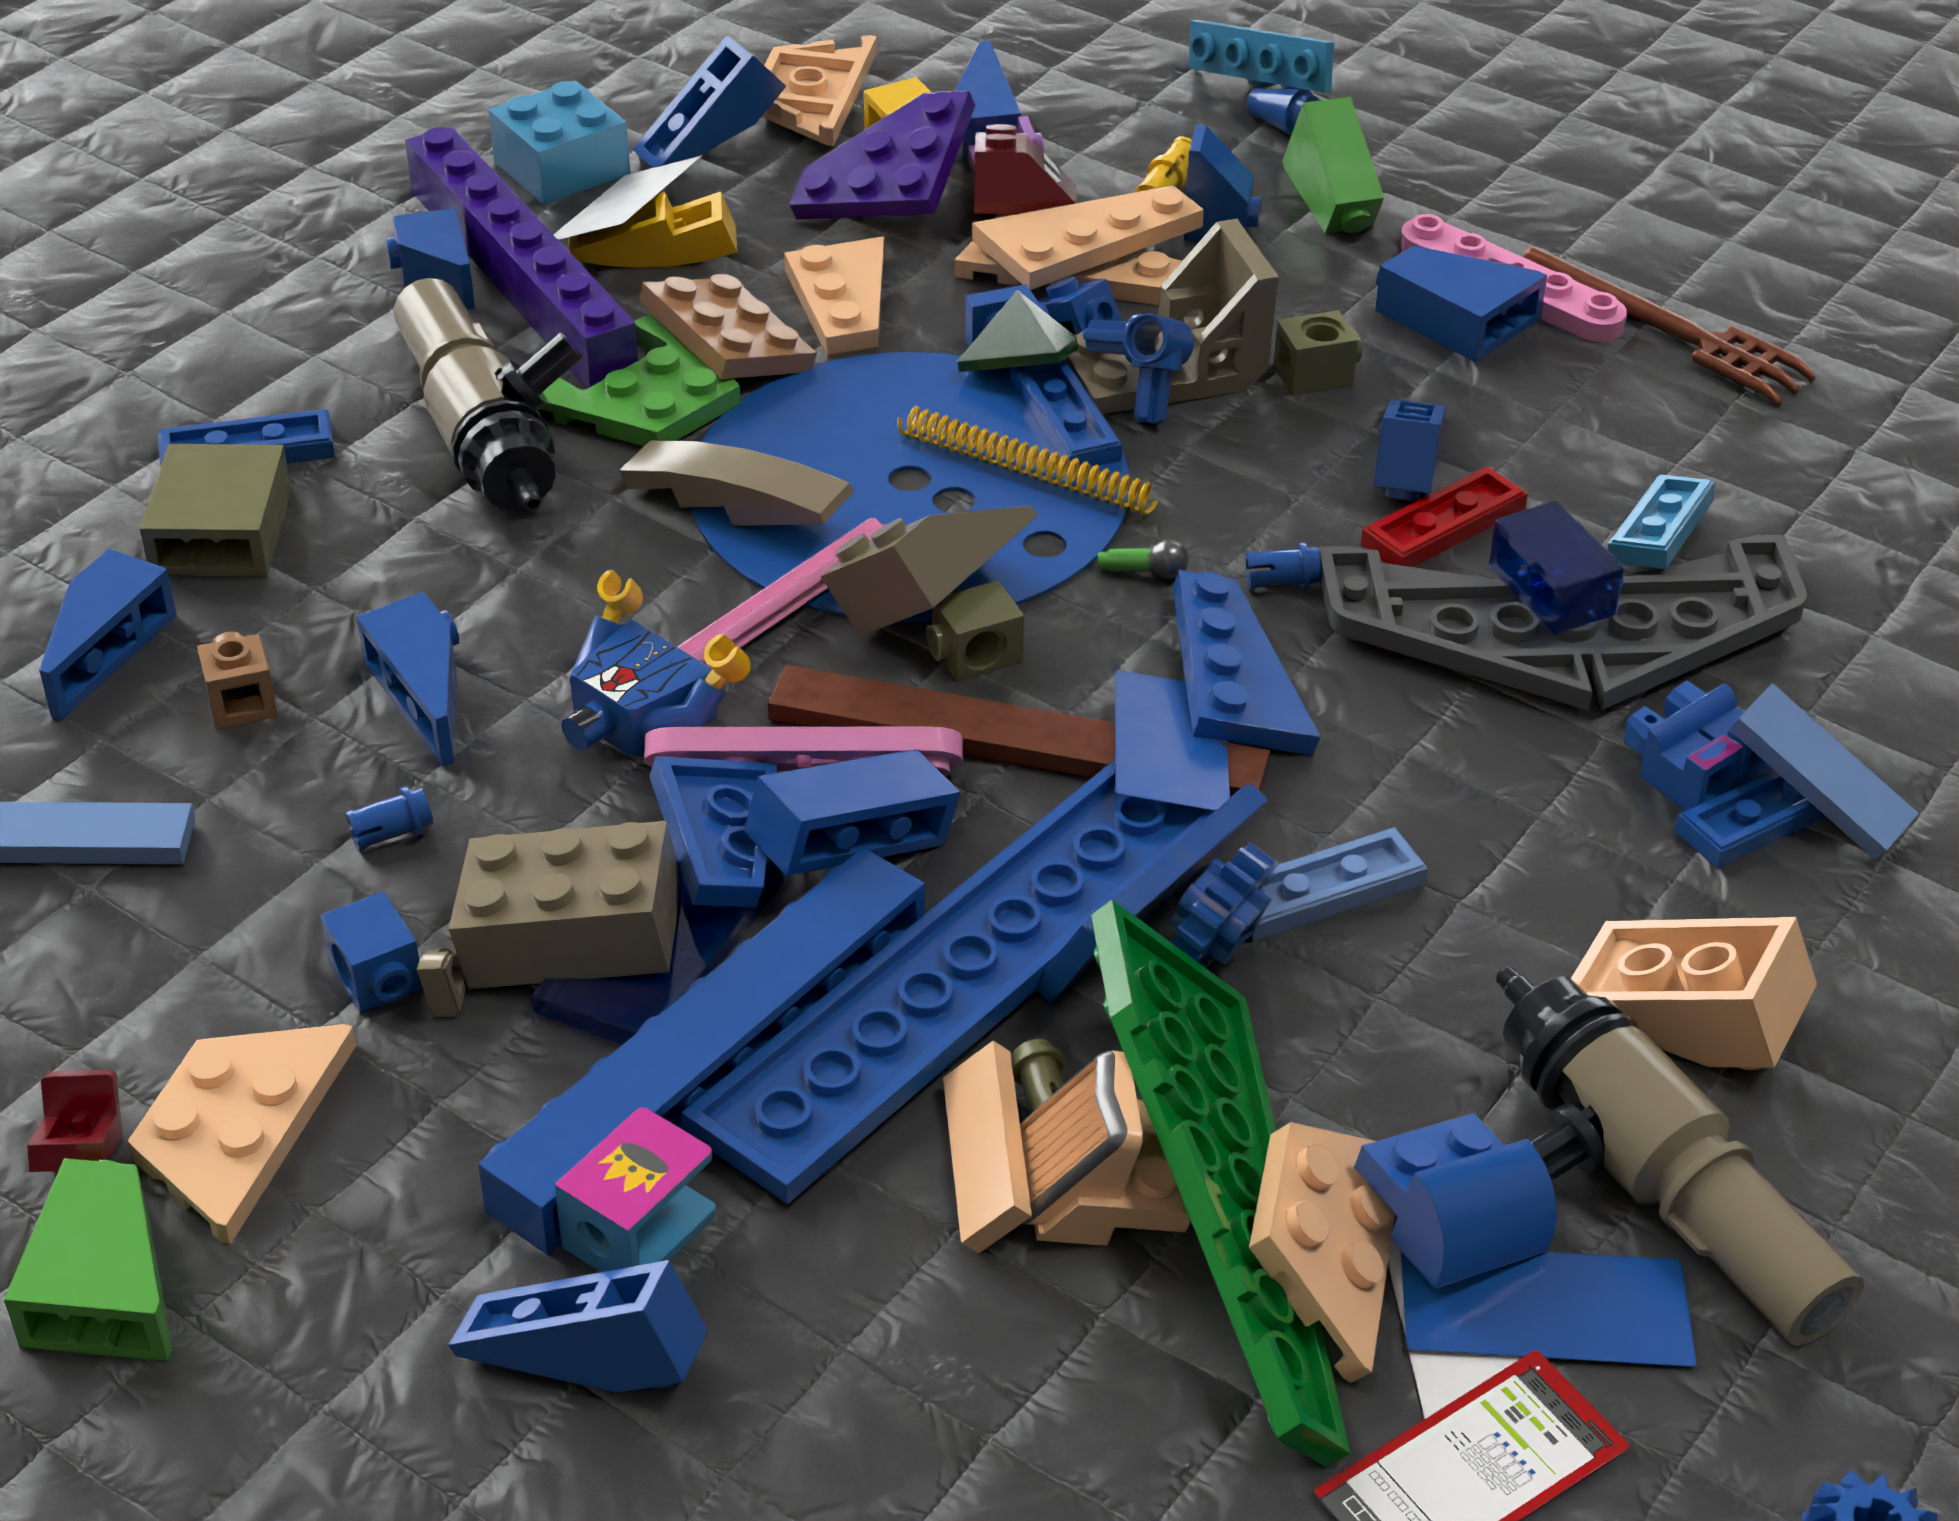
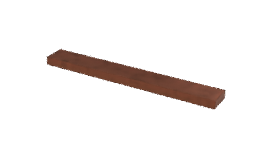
(988, 727)

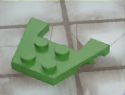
(652, 398)

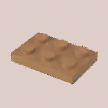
(727, 327)

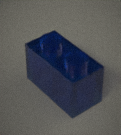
(1556, 567)

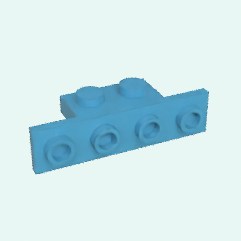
(1261, 56)

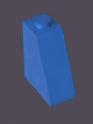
(1459, 298)

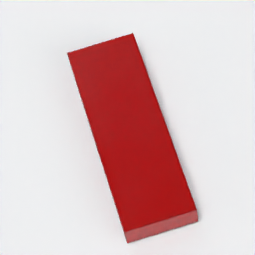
(1444, 518)

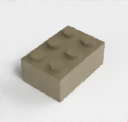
(567, 905)

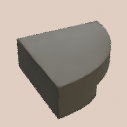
(442, 981)

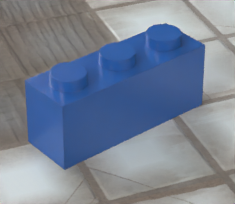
(833, 810)

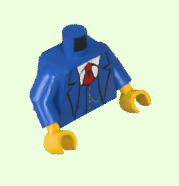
(639, 681)

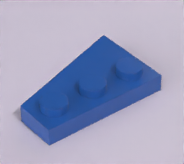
(706, 818)

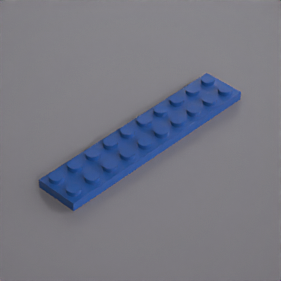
(930, 990)

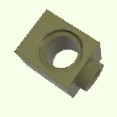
(1316, 352)
(977, 631)

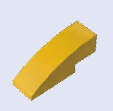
(662, 235)

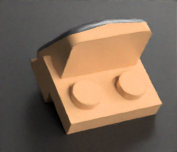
(1097, 1160)

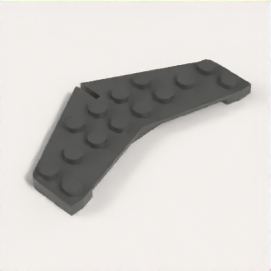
(1480, 627)

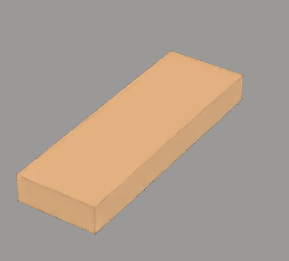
(986, 1147)

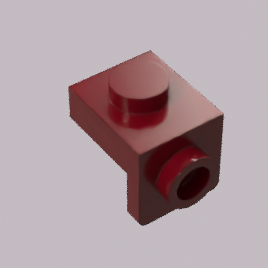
(78, 1119)

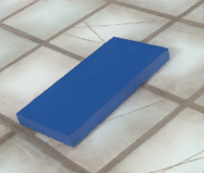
(1156, 885)

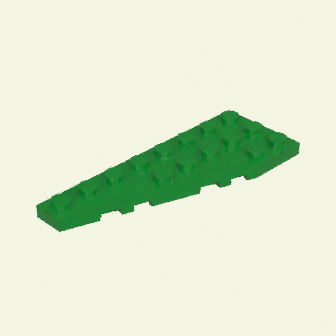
(1213, 1117)

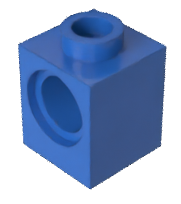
(372, 951)

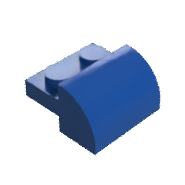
(1462, 1197)

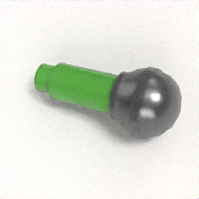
(1160, 559)

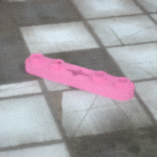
(1566, 302)
(805, 746)

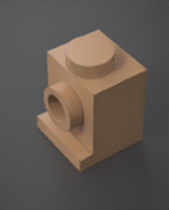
(234, 663)

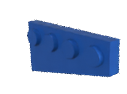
(1233, 672)

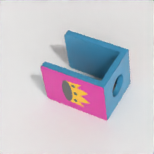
(631, 1195)

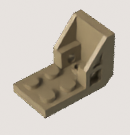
(1232, 334)

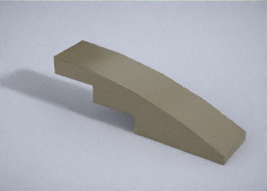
(744, 481)

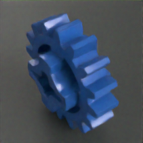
(1223, 906)

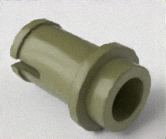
(1038, 1070)

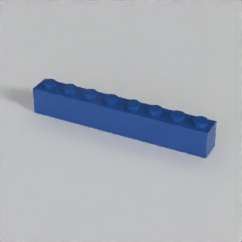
(703, 1034)

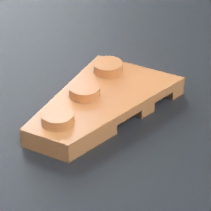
(840, 291)

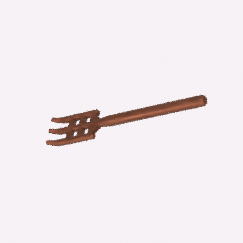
(1709, 343)

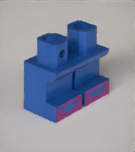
(1692, 750)

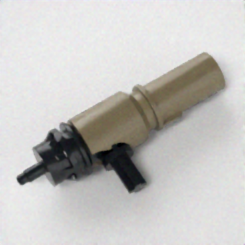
(481, 398)
(1669, 1146)

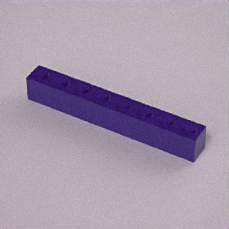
(521, 254)

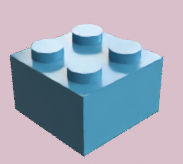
(559, 141)

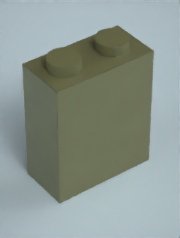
(217, 509)

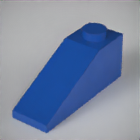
(990, 94)
(714, 105)
(1408, 448)
(101, 624)
(414, 662)
(591, 1330)

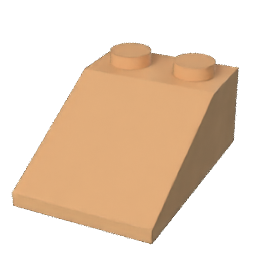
(1705, 985)

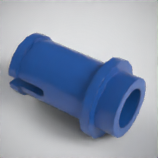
(1286, 567)
(390, 818)

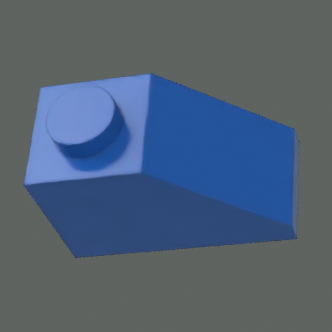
(1219, 184)
(431, 247)

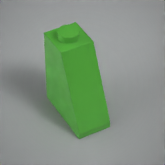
(1333, 166)
(91, 1269)

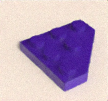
(890, 166)

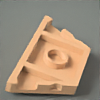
(819, 85)
(236, 1116)
(1325, 1238)

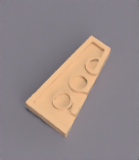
(1079, 236)

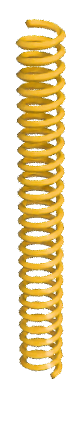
(1042, 459)

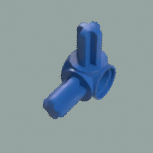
(1137, 342)

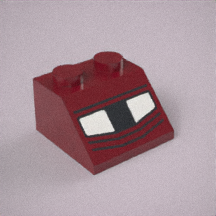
(1016, 174)

